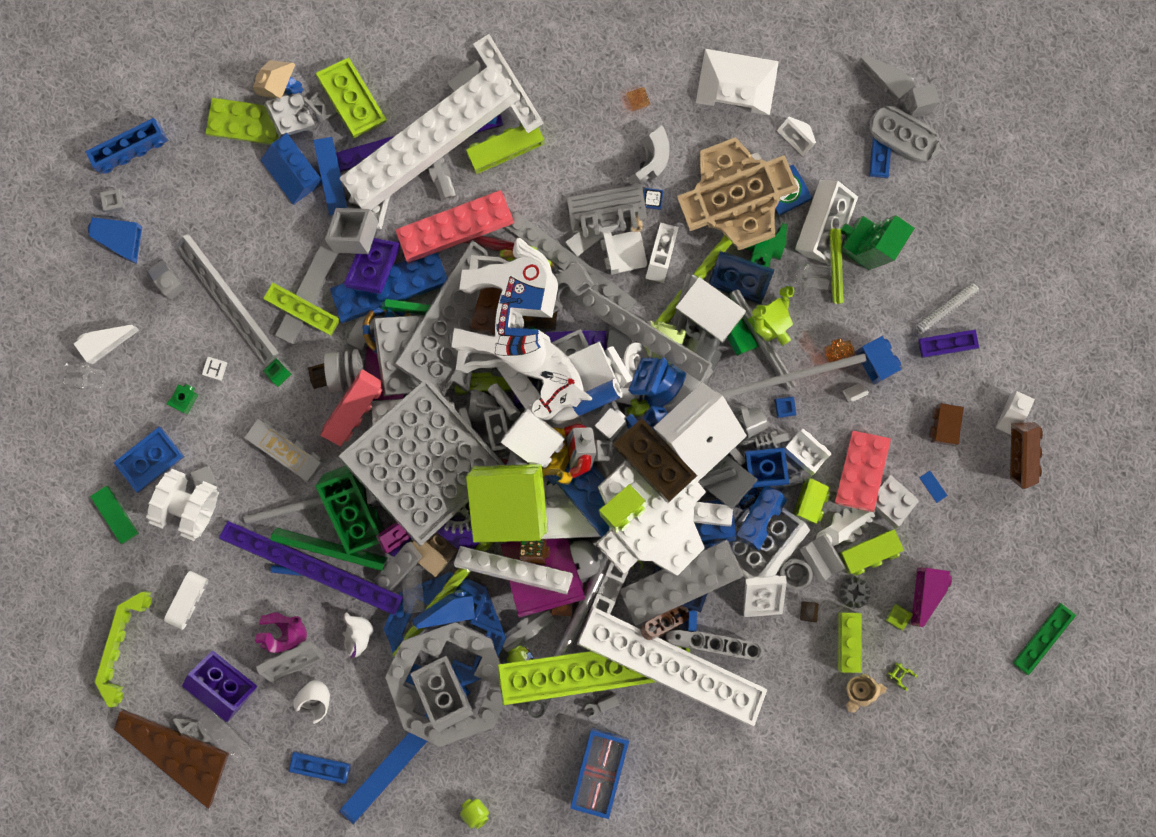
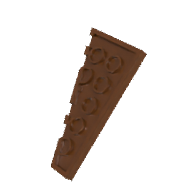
(185, 759)

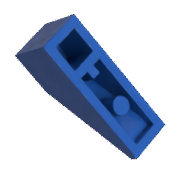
(450, 609)

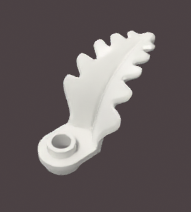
(845, 526)

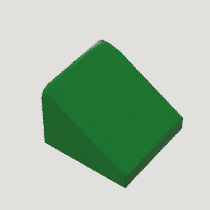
(277, 372)

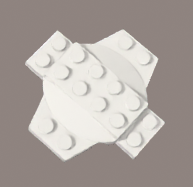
(661, 533)

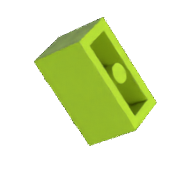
(623, 509)

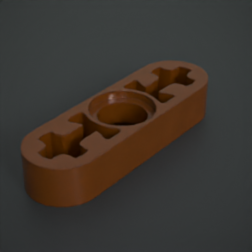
(661, 629)

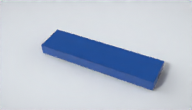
(330, 174)

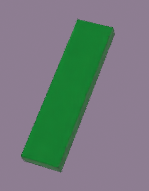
(1044, 639)

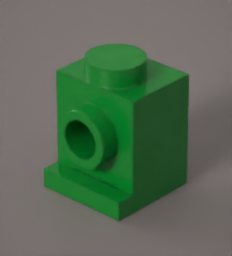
(186, 404)

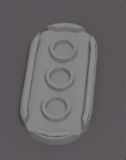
(904, 134)

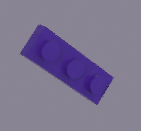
(948, 343)

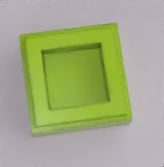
(899, 617)

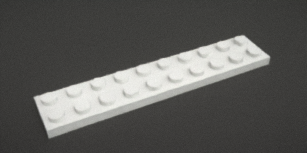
(672, 667)

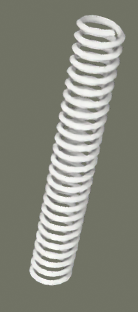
(973, 289)

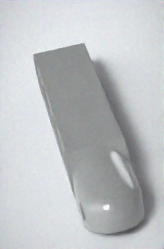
(683, 639)

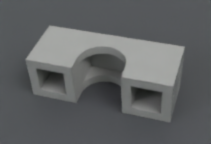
(574, 277)

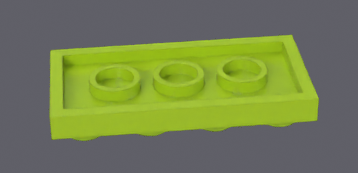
(351, 97)
(240, 122)

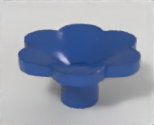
(293, 87)

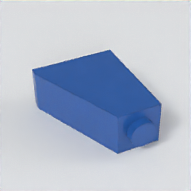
(118, 236)

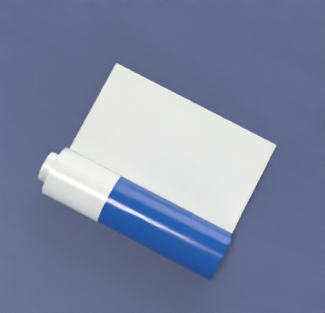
(597, 382)

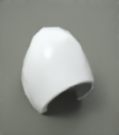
(311, 693)

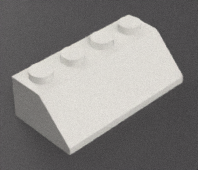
(829, 210)
(566, 520)

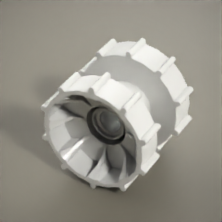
(172, 500)

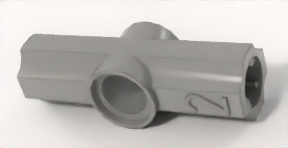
(441, 177)
(527, 628)

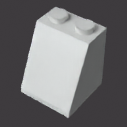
(533, 439)

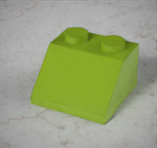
(811, 500)

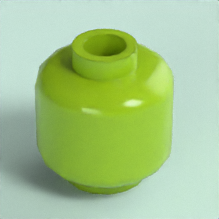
(474, 813)

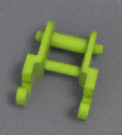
(892, 675)

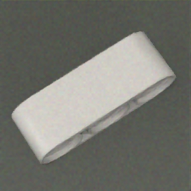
(185, 599)

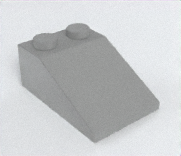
(441, 694)

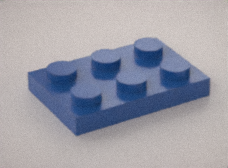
(149, 459)

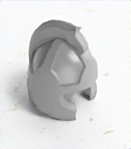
(479, 402)

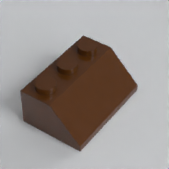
(1025, 454)

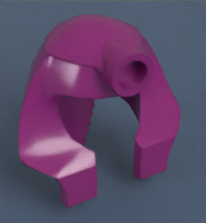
(292, 631)

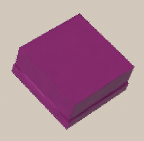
(535, 599)

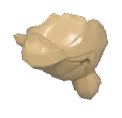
(870, 692)

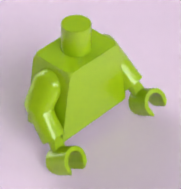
(774, 319)

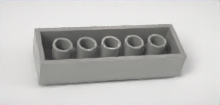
(666, 591)

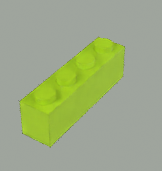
(503, 147)

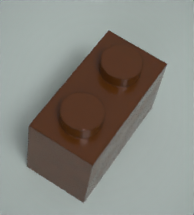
(946, 424)

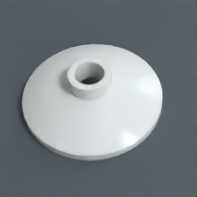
(632, 357)

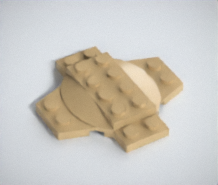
(737, 193)

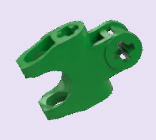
(769, 248)

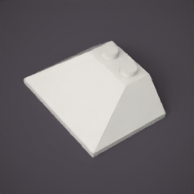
(737, 81)

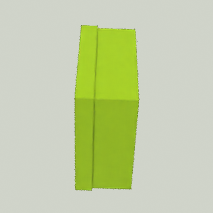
(507, 503)

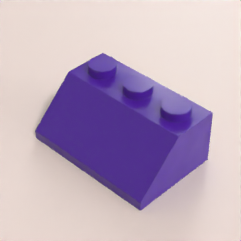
(219, 686)

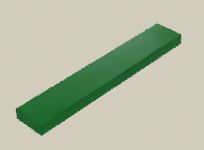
(328, 548)

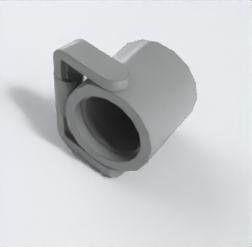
(751, 421)

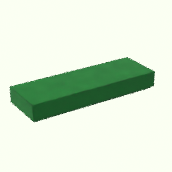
(405, 307)
(114, 514)

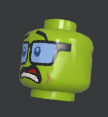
(519, 654)

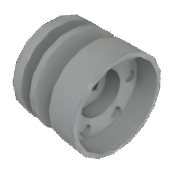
(342, 371)

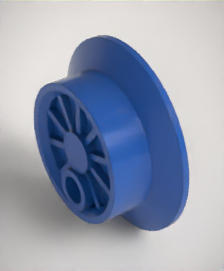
(668, 388)

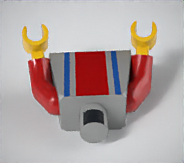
(580, 450)

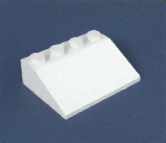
(783, 538)

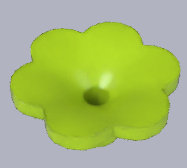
(638, 407)

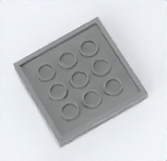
(391, 338)

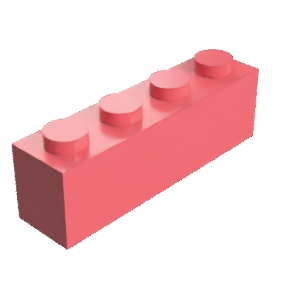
(351, 408)

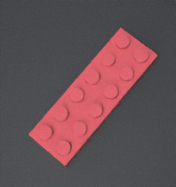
(454, 226)

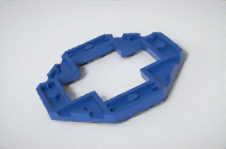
(484, 618)

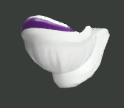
(356, 634)

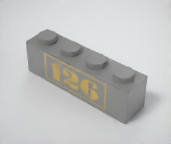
(284, 450)

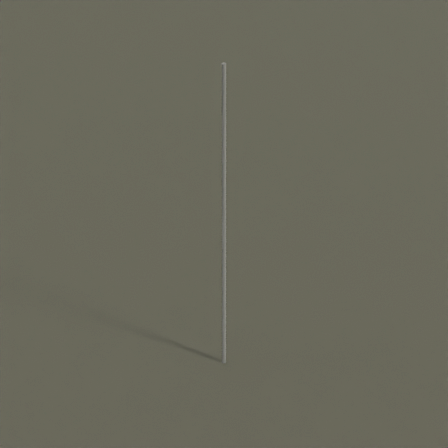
(504, 452)

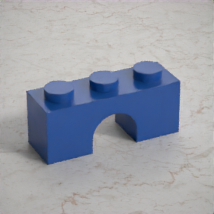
(754, 529)

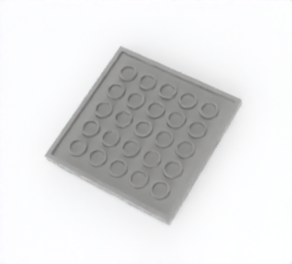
(419, 461)

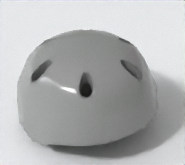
(795, 571)

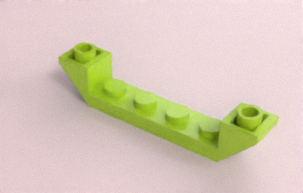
(110, 692)

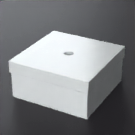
(701, 429)

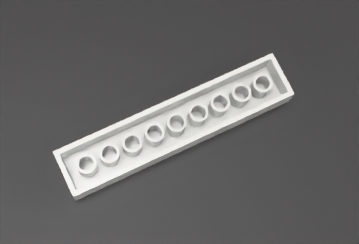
(429, 138)

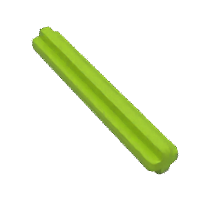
(836, 266)

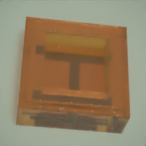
(638, 99)

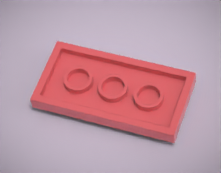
(863, 471)

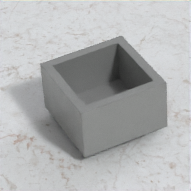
(352, 230)

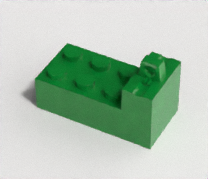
(873, 243)
(348, 509)

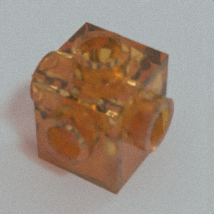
(839, 350)

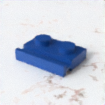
(648, 376)

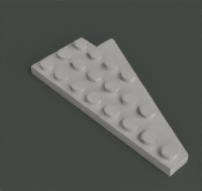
(430, 347)

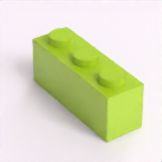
(871, 552)
(850, 642)

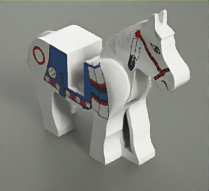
(527, 291)

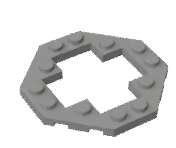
(407, 697)

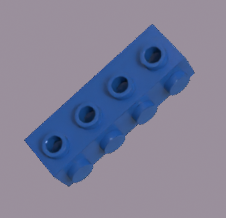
(127, 146)

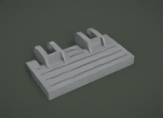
(607, 208)

